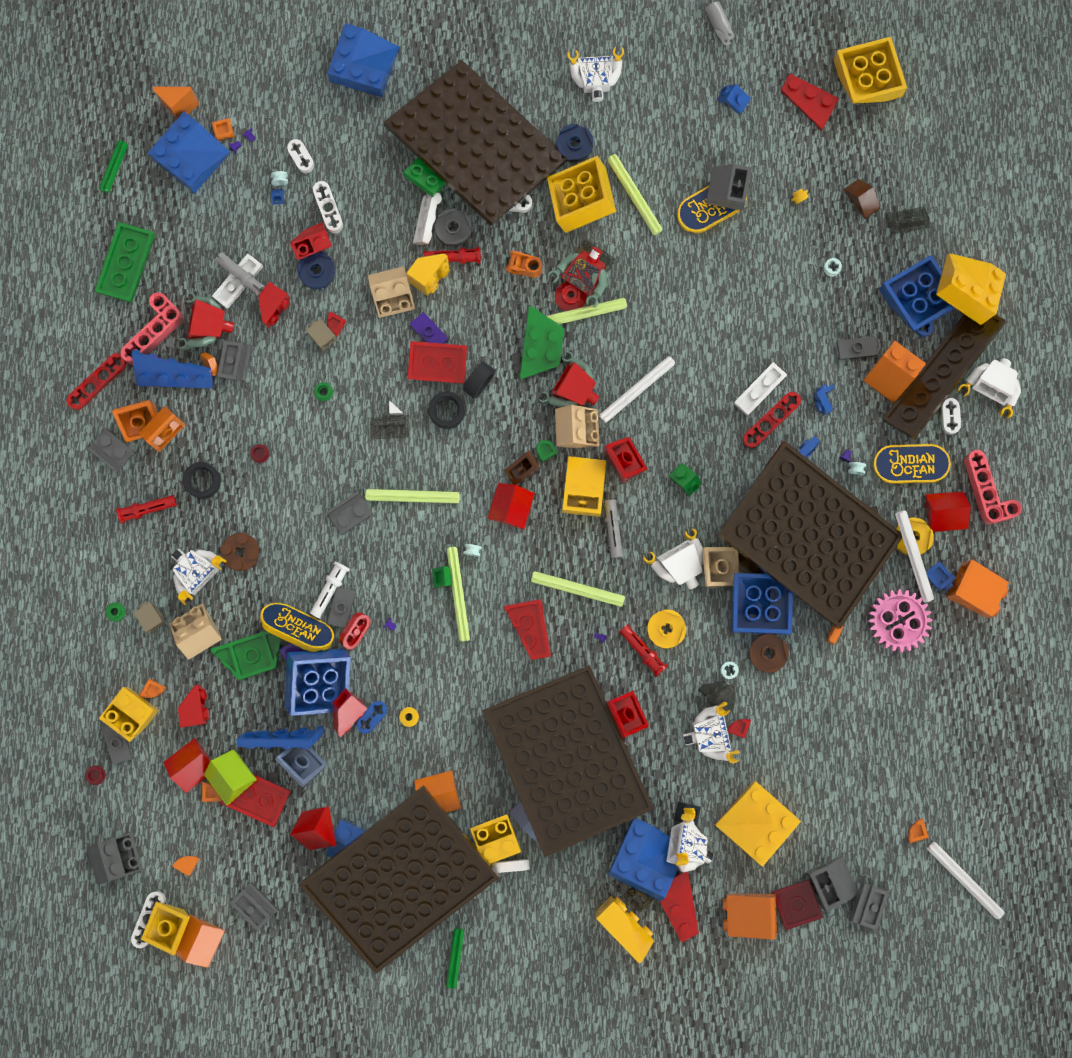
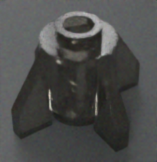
(719, 693)

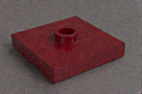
(797, 904)

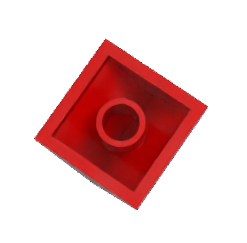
(625, 459)
(511, 505)
(947, 511)
(627, 714)
(188, 765)
(315, 829)

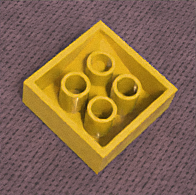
(871, 72)
(581, 194)
(971, 286)
(758, 823)
(625, 927)

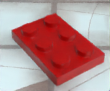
(437, 362)
(261, 801)

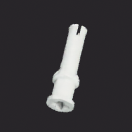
(331, 579)

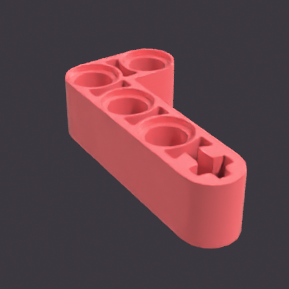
(148, 331)
(988, 486)

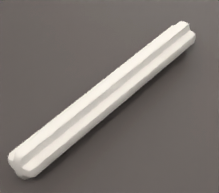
(637, 389)
(914, 556)
(965, 880)

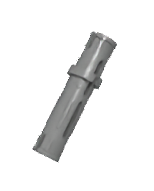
(245, 278)
(610, 505)

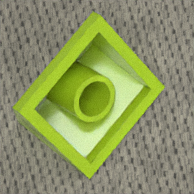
(229, 776)

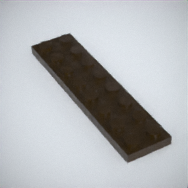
(941, 374)

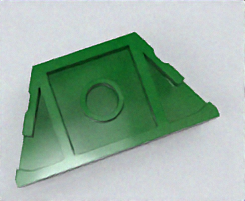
(541, 344)
(250, 654)

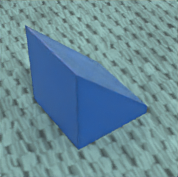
(277, 195)

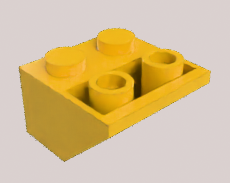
(427, 272)
(128, 714)
(496, 839)

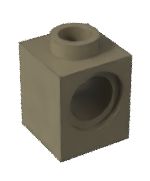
(321, 334)
(149, 617)

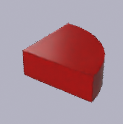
(335, 323)
(739, 727)

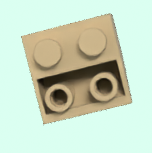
(391, 292)
(577, 427)
(194, 631)

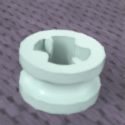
(279, 178)
(836, 262)
(857, 468)
(472, 550)
(723, 672)

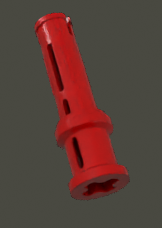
(462, 255)
(137, 510)
(649, 657)

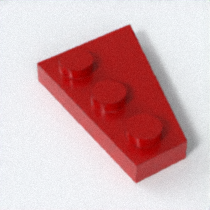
(811, 100)
(531, 626)
(680, 907)

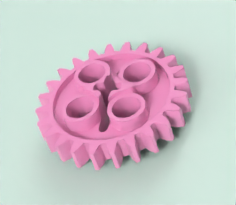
(908, 635)

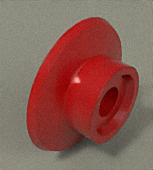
(566, 303)

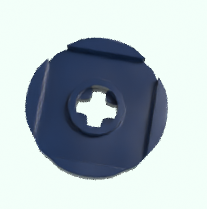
(580, 134)
(319, 280)

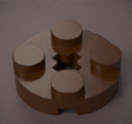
(251, 552)
(774, 644)

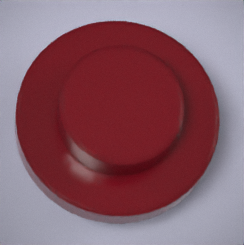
(259, 453)
(95, 775)

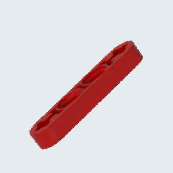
(94, 379)
(769, 418)

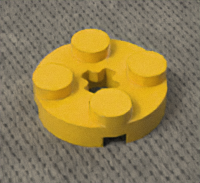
(924, 534)
(661, 619)

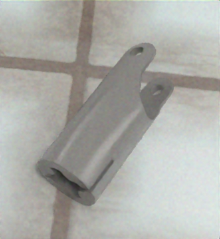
(719, 22)

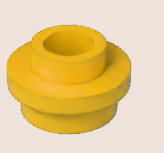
(799, 196)
(415, 717)

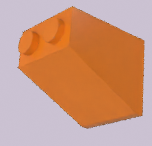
(894, 371)
(978, 589)
(750, 915)

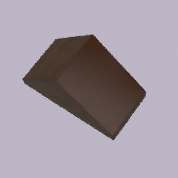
(863, 197)
(522, 468)

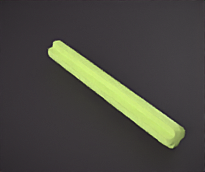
(634, 194)
(589, 311)
(412, 496)
(577, 588)
(458, 595)

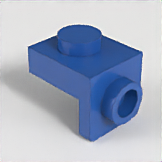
(734, 97)
(822, 403)
(940, 577)

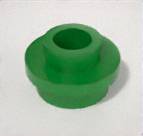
(319, 387)
(121, 612)

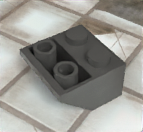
(729, 186)
(114, 858)
(832, 883)

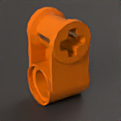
(520, 264)

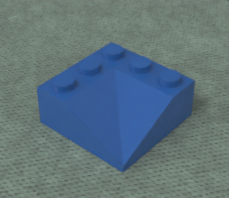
(362, 61)
(188, 152)
(914, 294)
(760, 605)
(315, 680)
(643, 860)

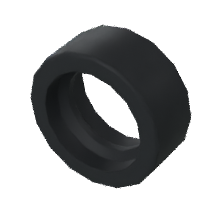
(479, 379)
(443, 396)
(201, 466)

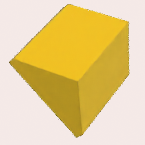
(165, 927)

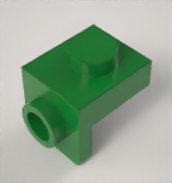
(686, 479)

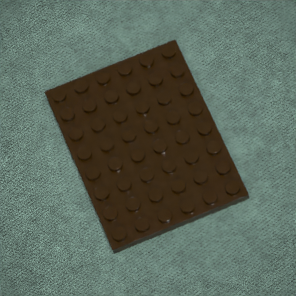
(475, 142)
(810, 534)
(567, 760)
(399, 879)

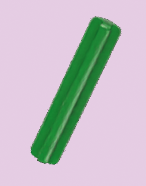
(113, 166)
(455, 956)

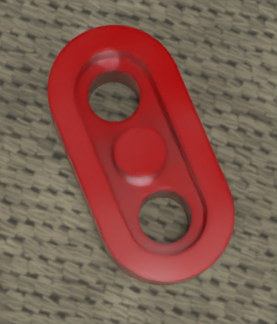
(354, 630)

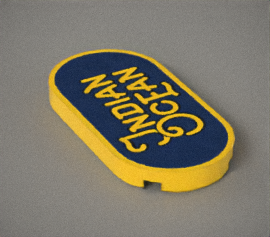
(698, 216)
(911, 463)
(296, 627)

